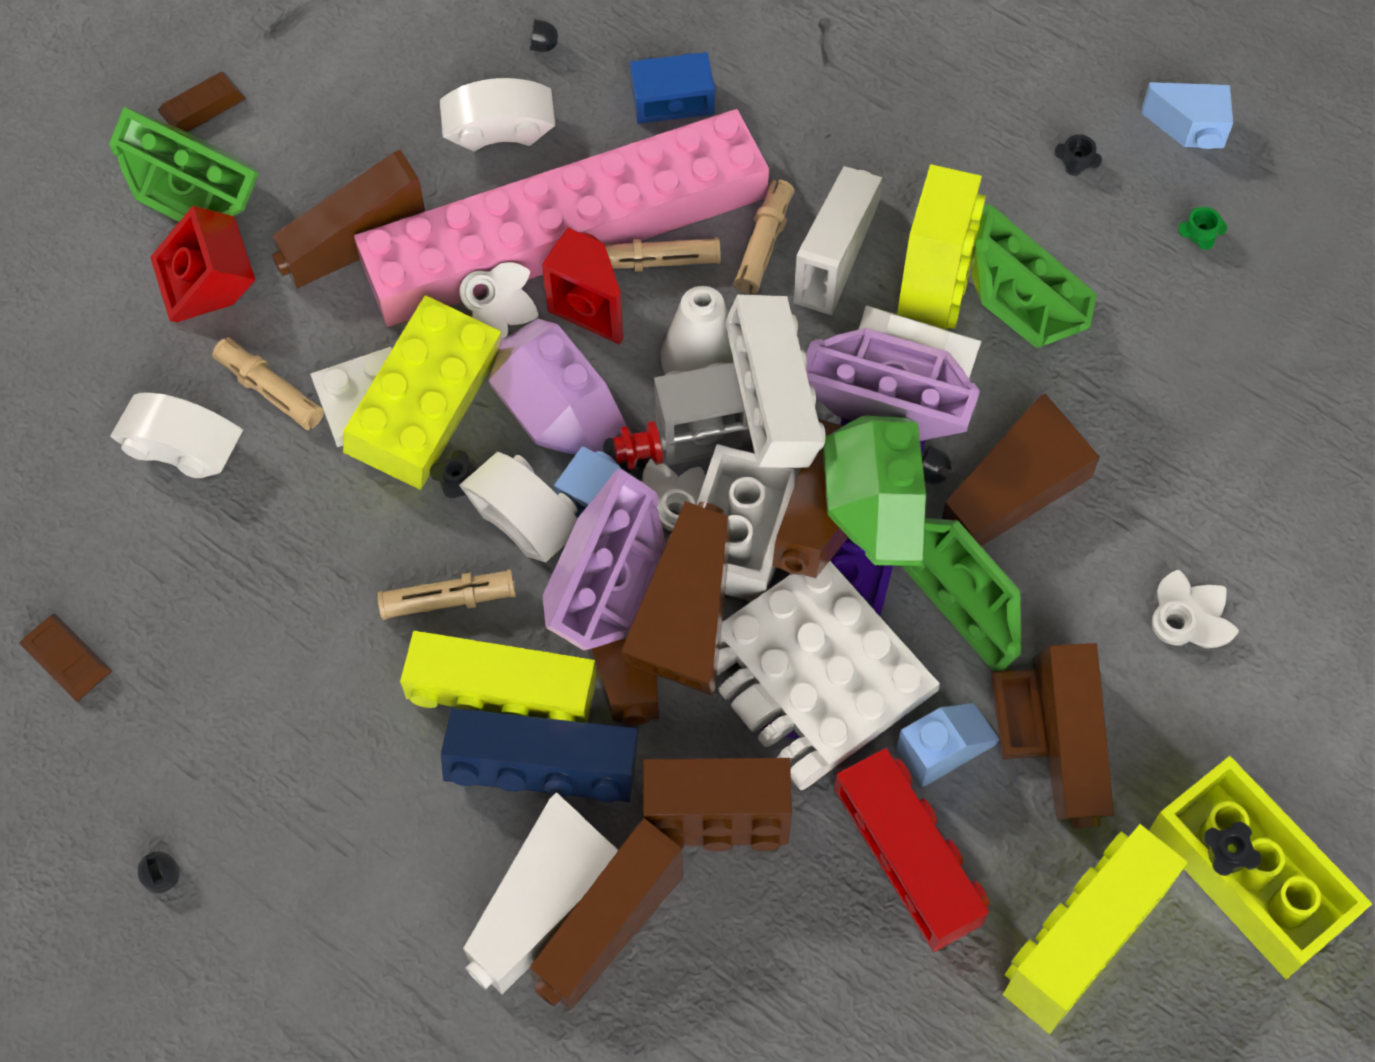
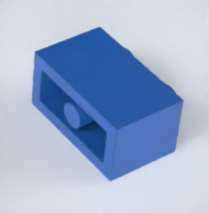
(672, 87)

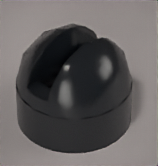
(543, 36)
(931, 463)
(167, 867)

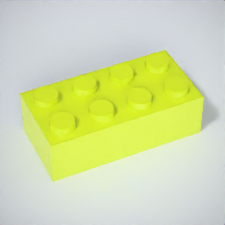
(941, 247)
(421, 392)
(1295, 894)
(1087, 935)

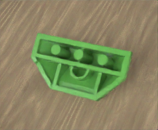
(178, 169)
(1027, 283)
(878, 487)
(970, 591)

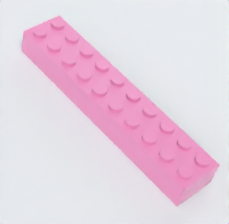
(612, 195)

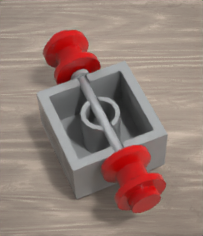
(691, 417)

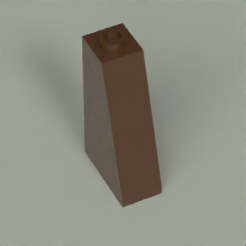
(325, 234)
(1022, 473)
(807, 533)
(683, 607)
(627, 690)
(1075, 732)
(608, 915)

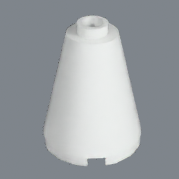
(697, 332)

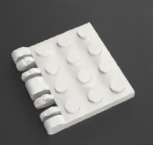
(823, 667)

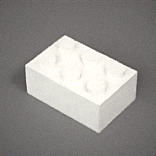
(755, 506)

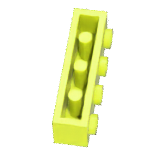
(497, 678)

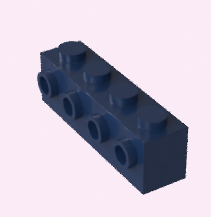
(539, 755)

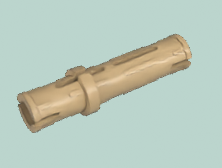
(768, 225)
(663, 253)
(255, 374)
(447, 594)

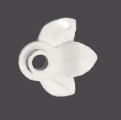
(505, 299)
(672, 490)
(1195, 609)

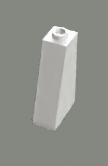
(835, 240)
(536, 894)

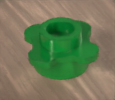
(1203, 218)

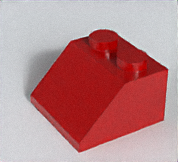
(202, 265)
(583, 285)

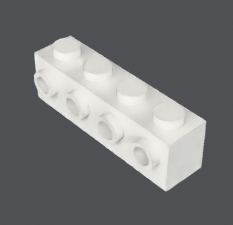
(774, 382)

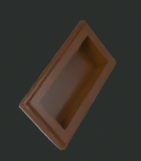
(201, 102)
(65, 657)
(1019, 714)

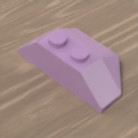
(891, 377)
(554, 390)
(606, 565)

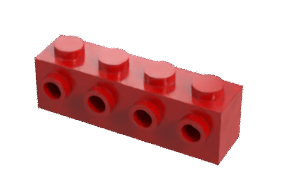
(911, 849)

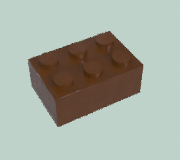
(720, 801)

